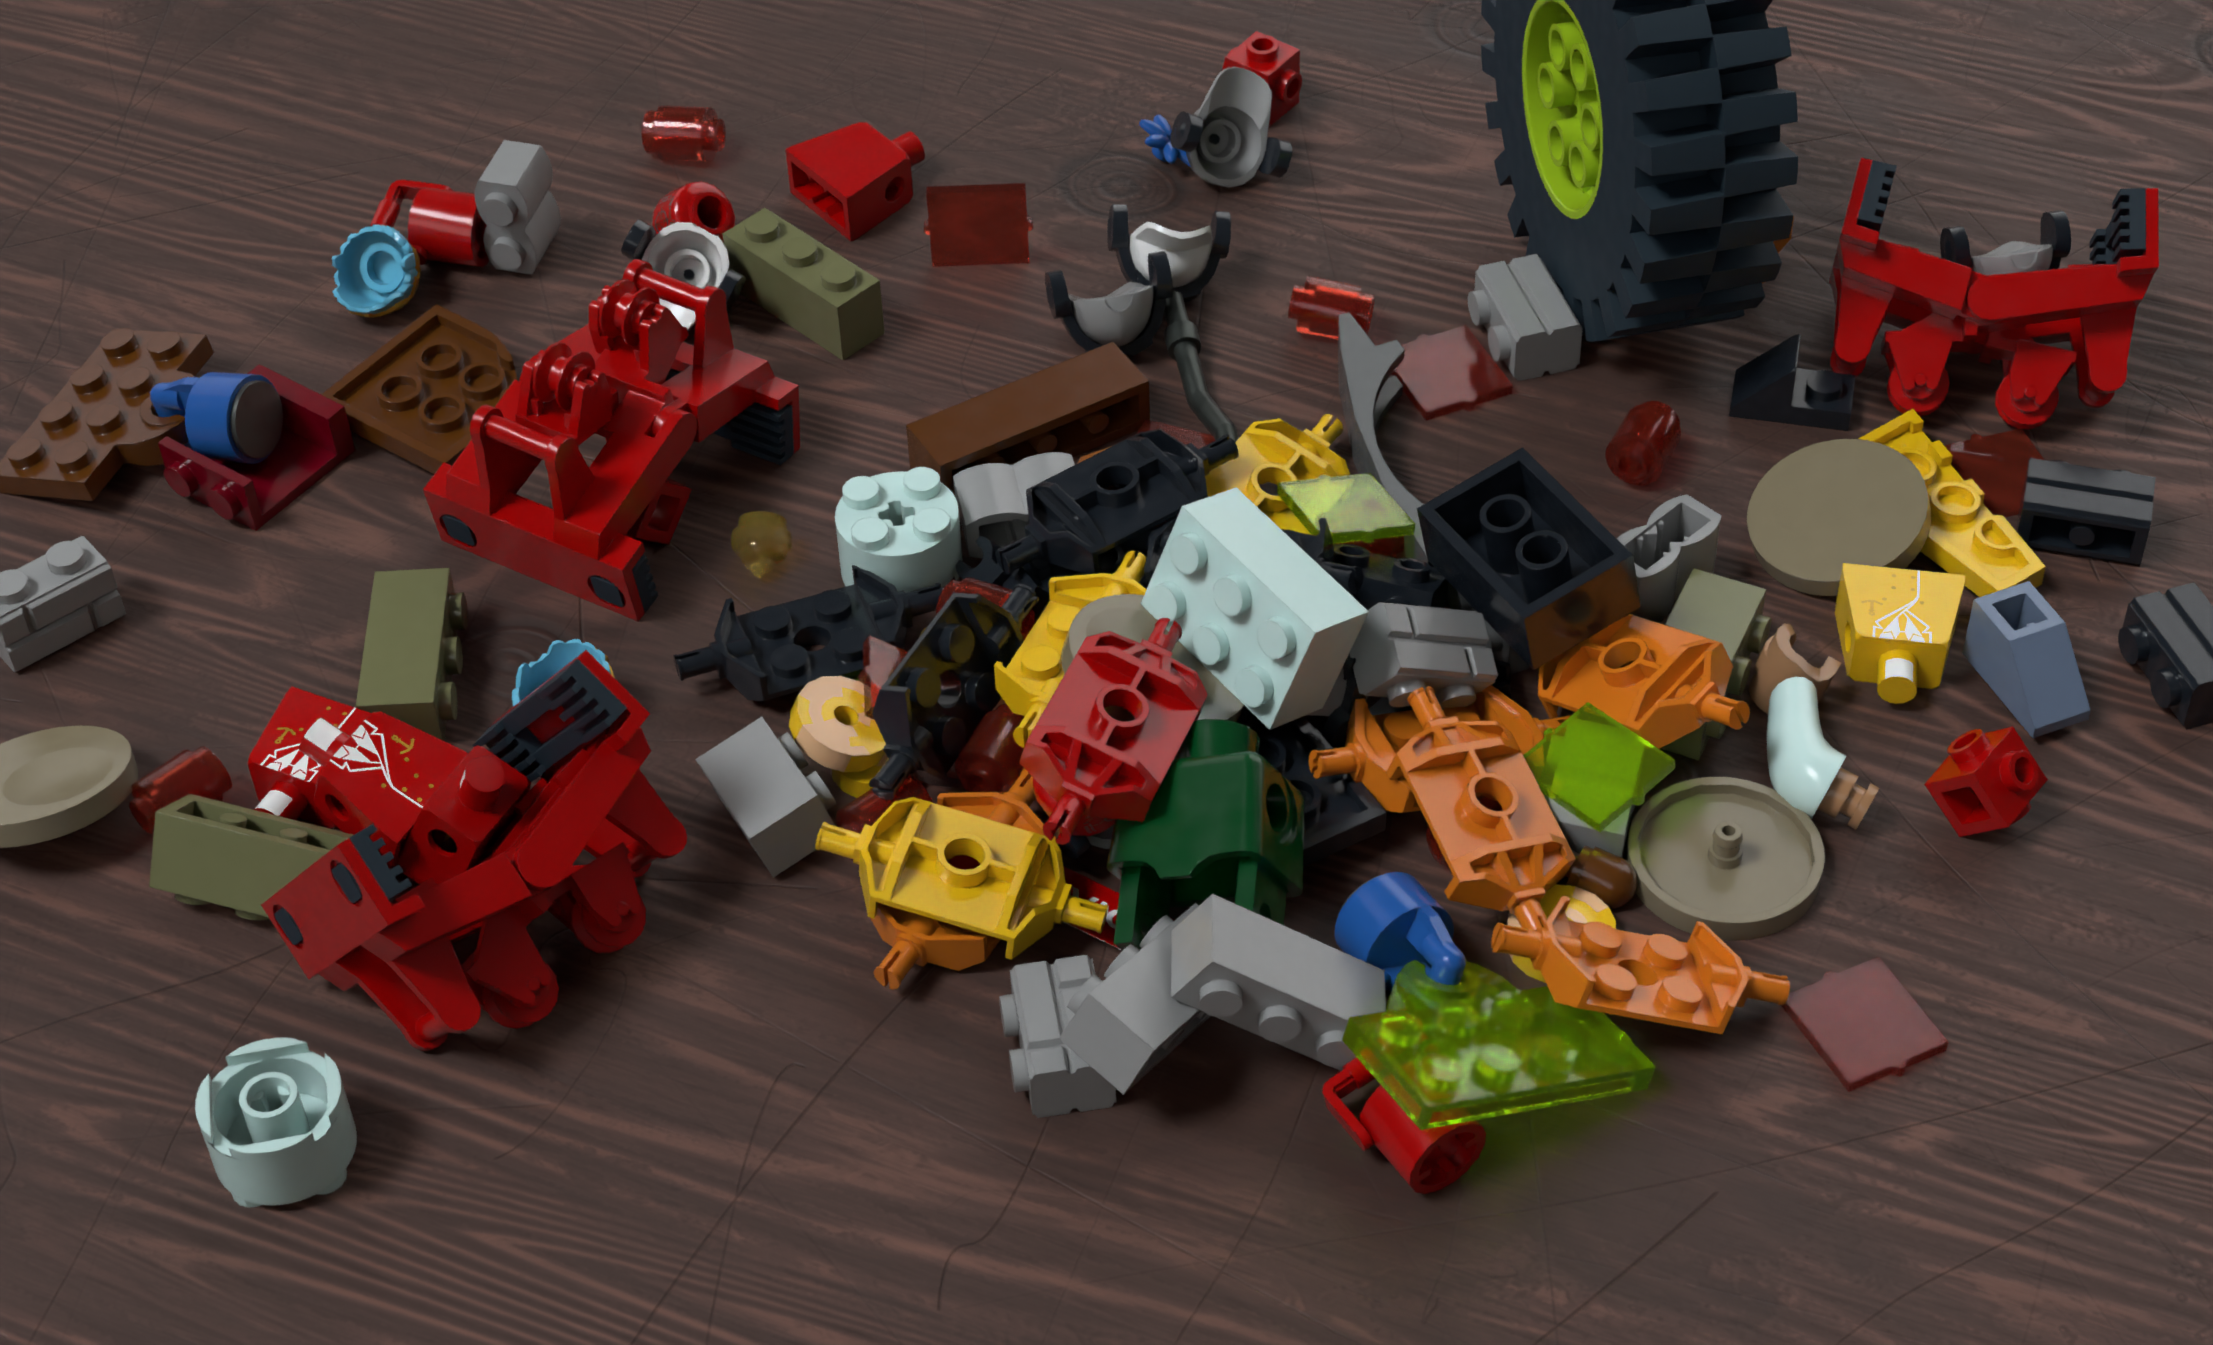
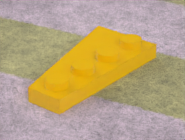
(1962, 530)

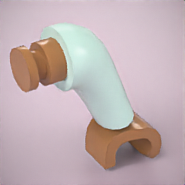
(1799, 758)

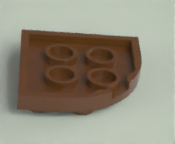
(426, 387)

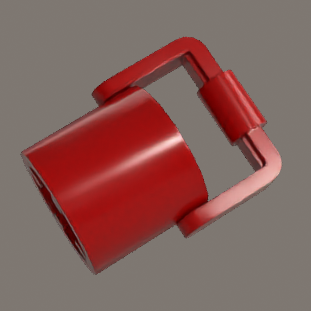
(440, 224)
(1424, 1157)

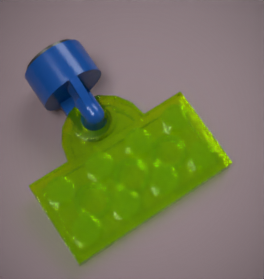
(1461, 1036)

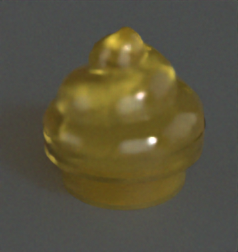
(761, 541)

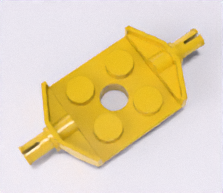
(1275, 454)
(1037, 665)
(1009, 896)

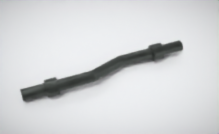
(1184, 346)

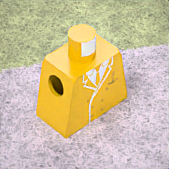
(1897, 626)

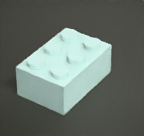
(1254, 607)

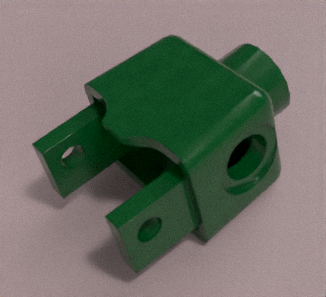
(1214, 828)

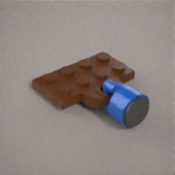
(126, 402)

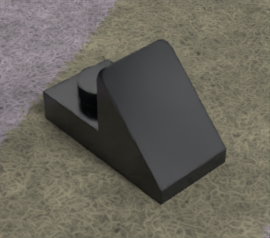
(1780, 392)

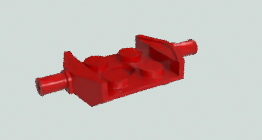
(1104, 763)

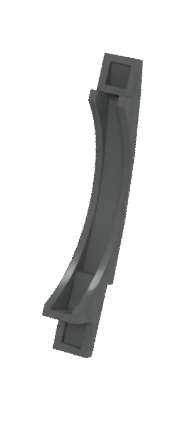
(1365, 399)

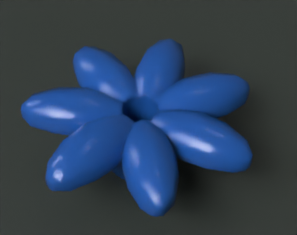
(1160, 140)

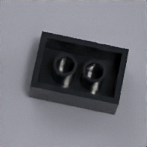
(1529, 558)

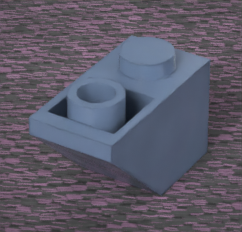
(2026, 658)

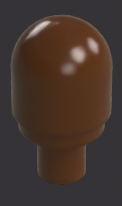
(1603, 875)

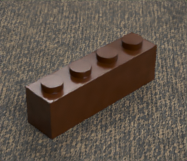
(1053, 410)

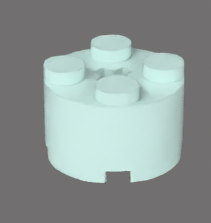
(899, 529)
(277, 1123)

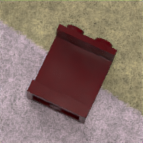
(310, 445)

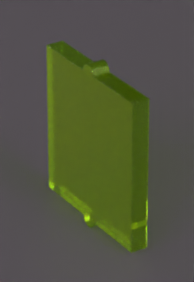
(1353, 504)
(1596, 766)

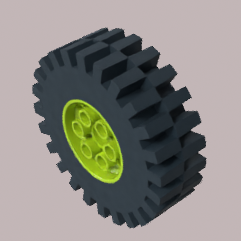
(1644, 153)

